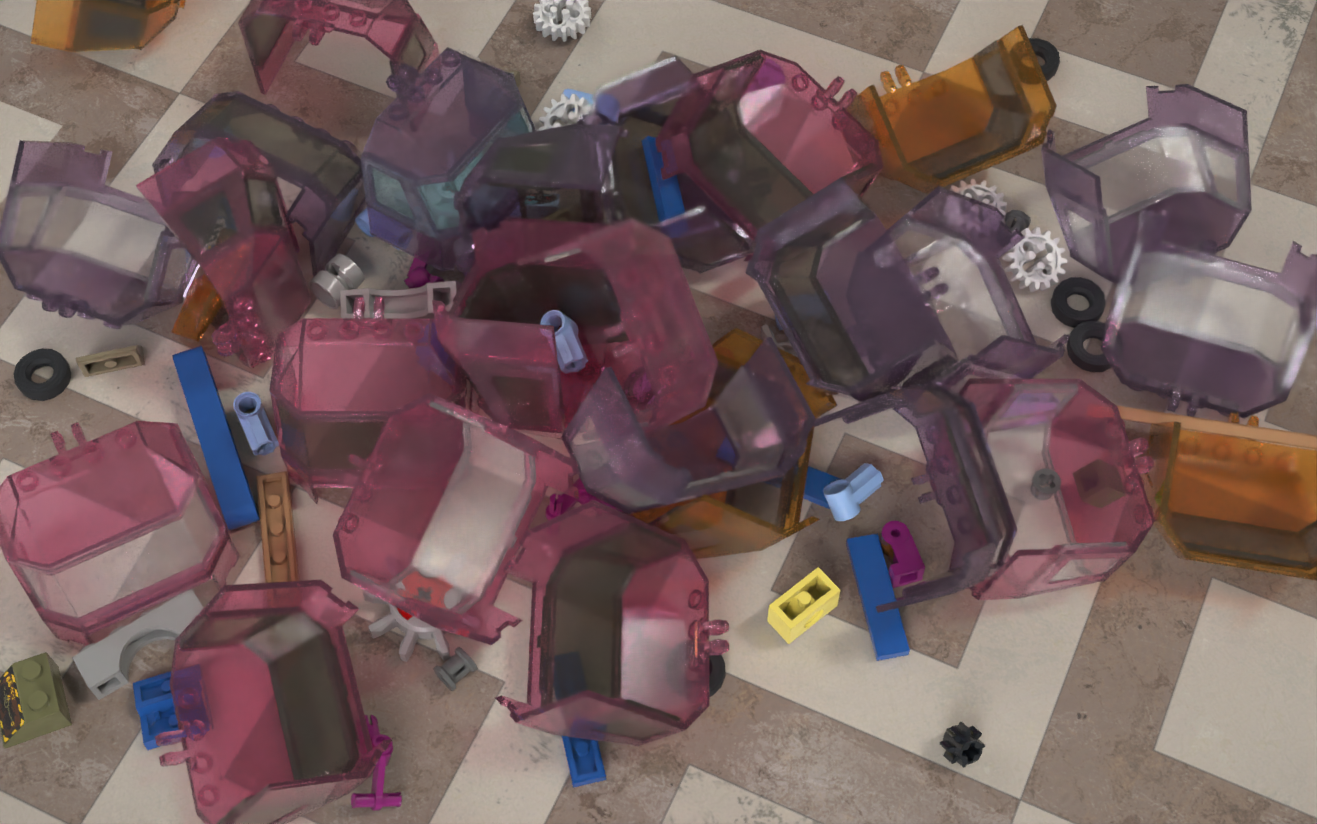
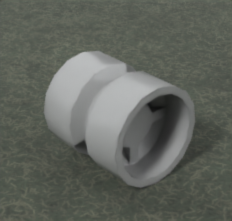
(339, 275)

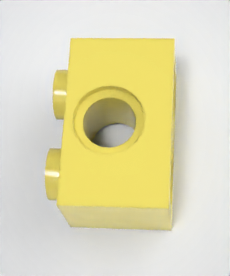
(803, 605)

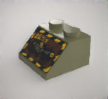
(32, 700)

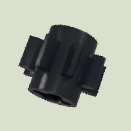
(962, 744)

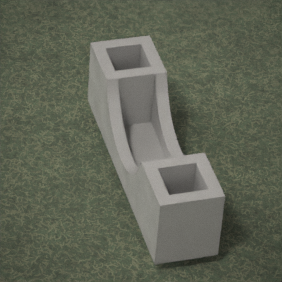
(404, 303)
(107, 662)

